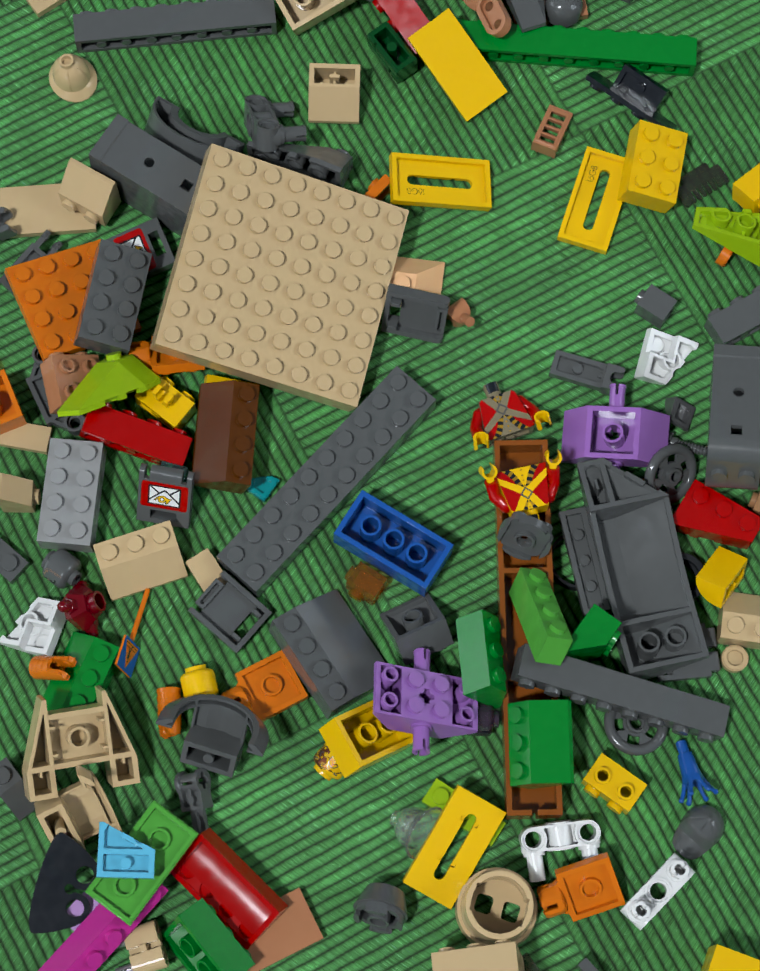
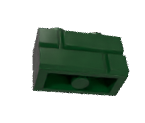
(392, 52)

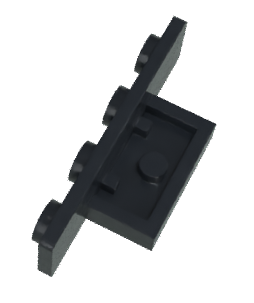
(635, 92)

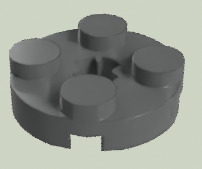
(537, 531)

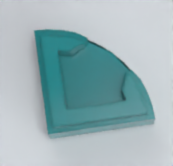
(263, 487)

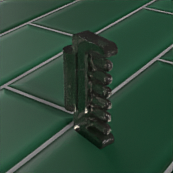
(696, 178)

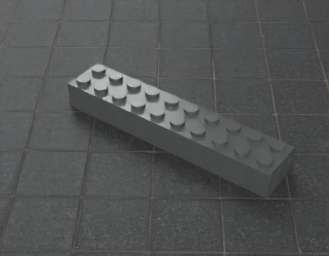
(326, 482)

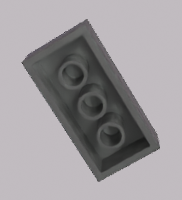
(112, 298)

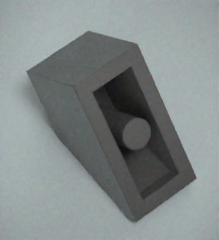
(13, 791)

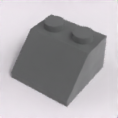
(415, 626)

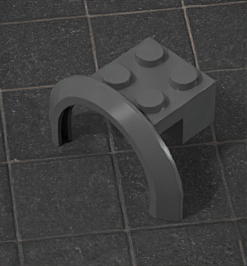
(216, 731)

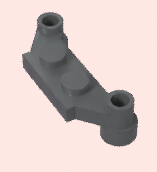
(37, 389)

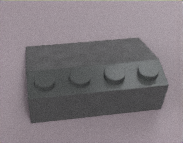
(328, 651)

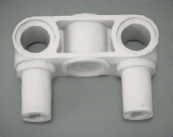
(556, 837)
(671, 876)

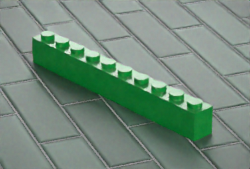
(587, 48)

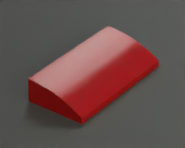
(230, 886)

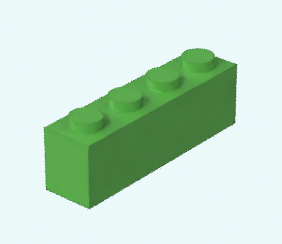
(540, 616)

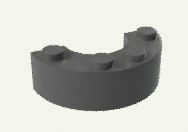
(170, 129)

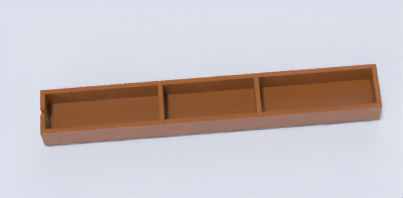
(520, 802)

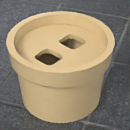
(503, 887)

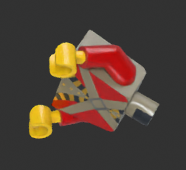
(504, 417)

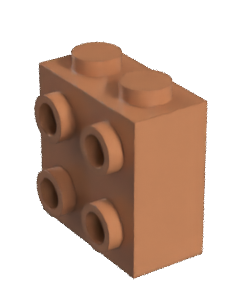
(63, 375)

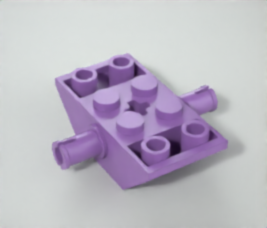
(589, 428)
(422, 702)

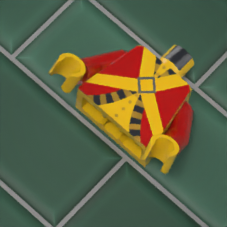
(524, 488)

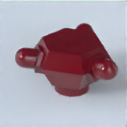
(83, 607)

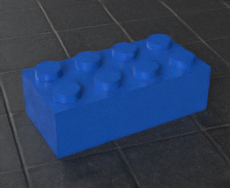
(393, 543)

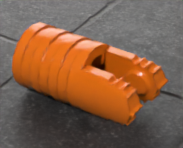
(51, 667)
(165, 696)

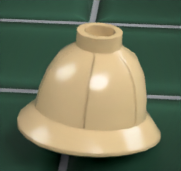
(73, 78)

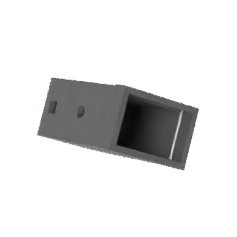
(146, 172)
(734, 418)

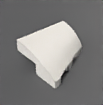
(662, 356)
(37, 628)

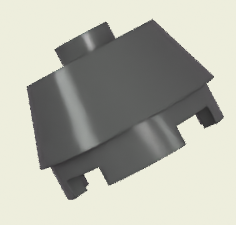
(381, 907)

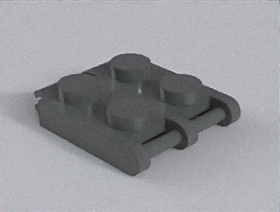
(700, 669)

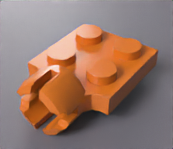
(160, 362)
(268, 687)
(582, 889)

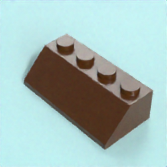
(225, 435)

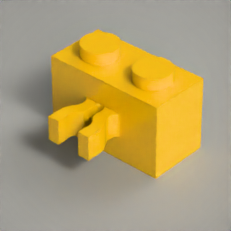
(167, 404)

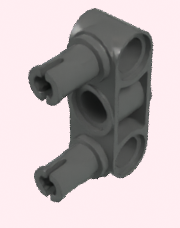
(264, 127)

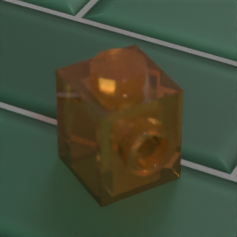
(364, 583)

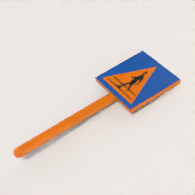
(129, 650)

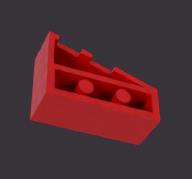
(715, 517)

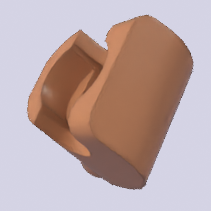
(460, 313)

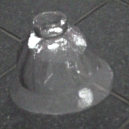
(413, 827)

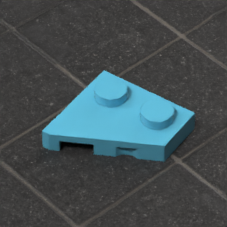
(123, 855)

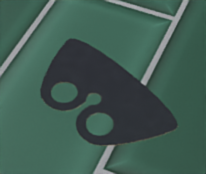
(49, 897)

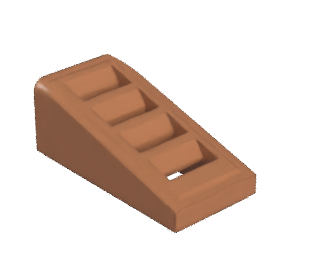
(547, 148)

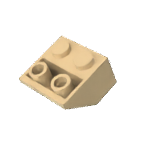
(334, 93)

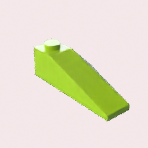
(731, 229)
(107, 382)

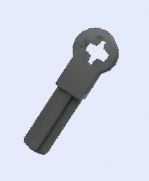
(195, 796)

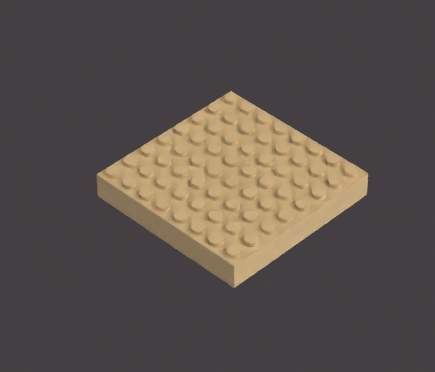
(280, 279)

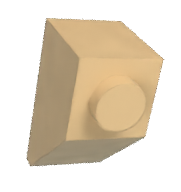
(18, 494)

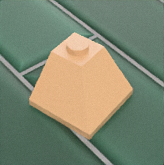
(418, 274)

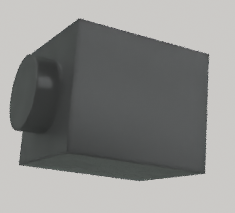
(654, 305)

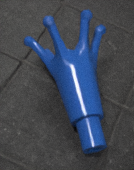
(691, 774)

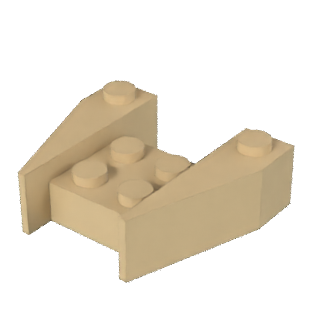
(76, 738)

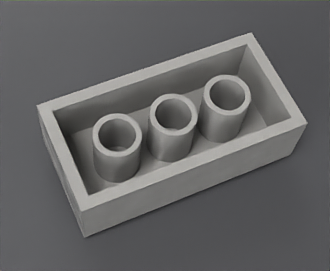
(71, 495)

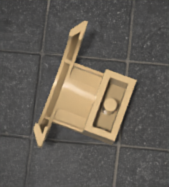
(77, 809)

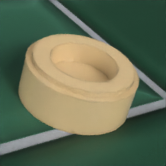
(734, 658)

